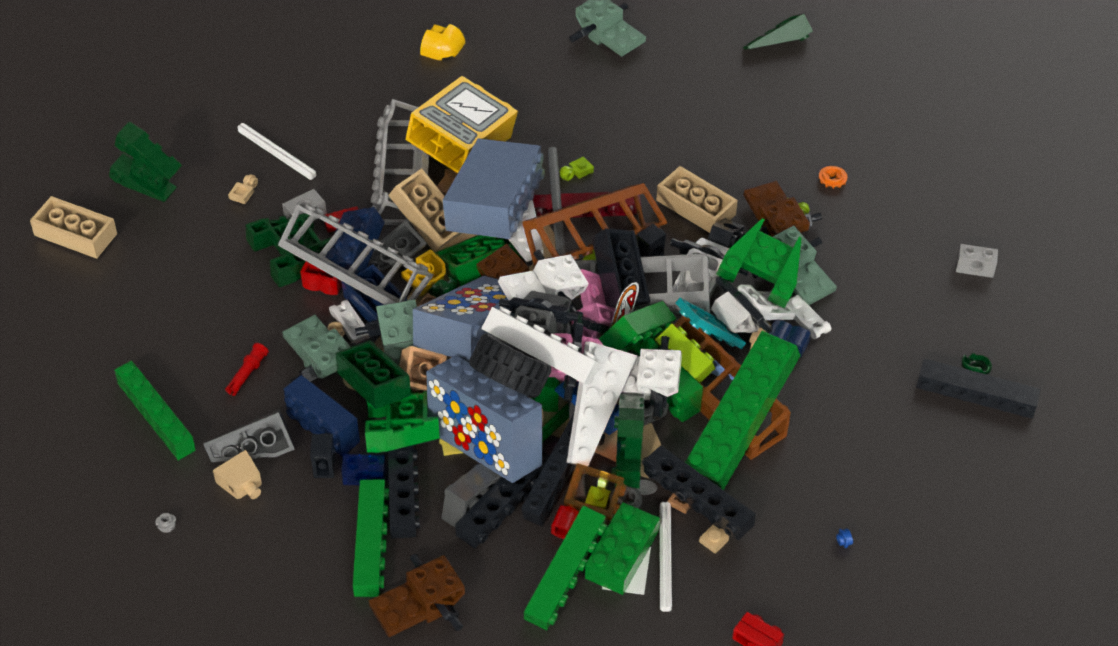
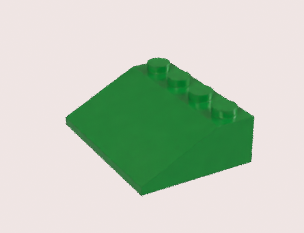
(462, 257)

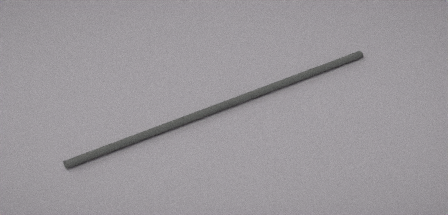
(560, 248)

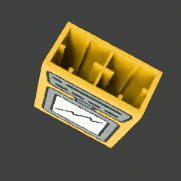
(456, 118)

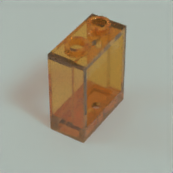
(575, 483)

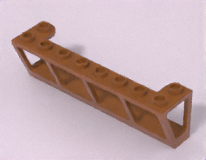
(586, 206)
(709, 402)

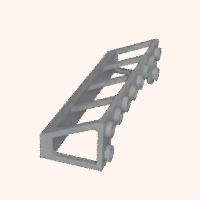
(420, 159)
(695, 263)
(348, 276)

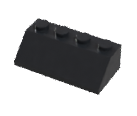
(619, 265)

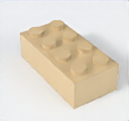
(695, 199)
(423, 207)
(73, 227)

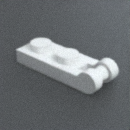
(808, 318)
(349, 319)

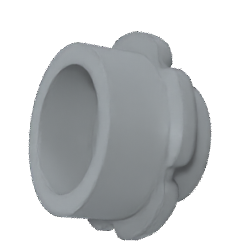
(166, 526)

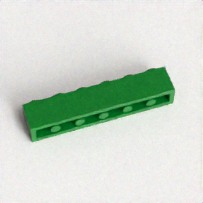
(155, 410)
(369, 538)
(564, 568)

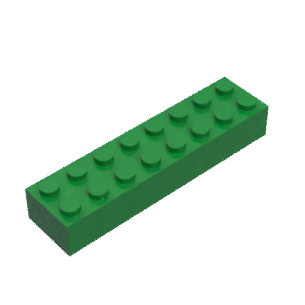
(743, 408)

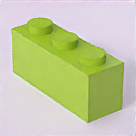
(693, 360)

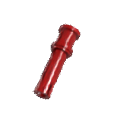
(250, 363)

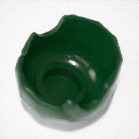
(442, 287)
(977, 363)

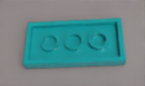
(709, 323)

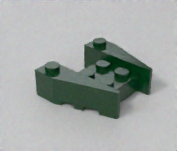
(149, 168)
(268, 232)
(629, 438)

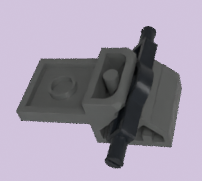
(543, 310)

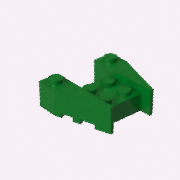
(766, 259)
(404, 425)

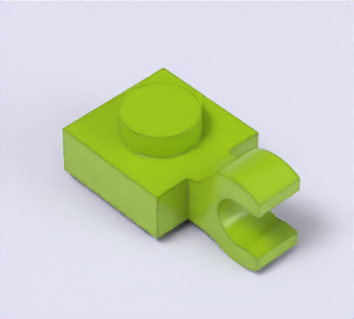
(598, 495)

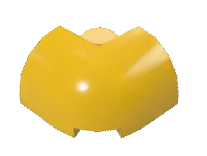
(442, 42)
(436, 267)

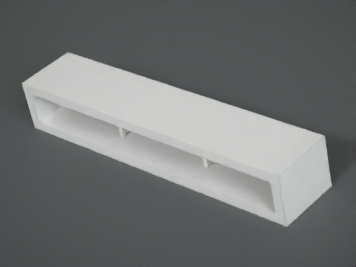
(540, 345)

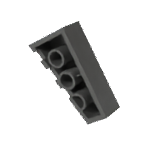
(466, 492)

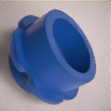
(844, 537)

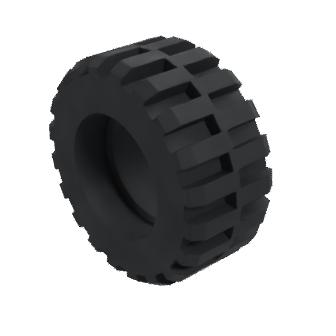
(509, 365)

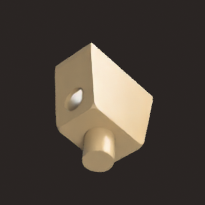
(239, 476)

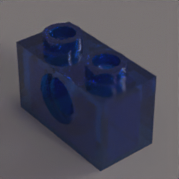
(362, 467)

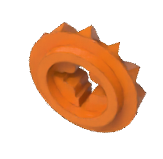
(829, 172)

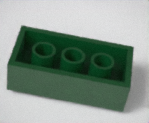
(373, 374)

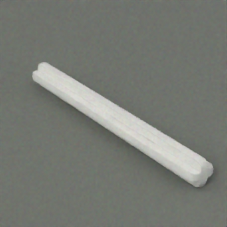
(277, 151)
(665, 557)

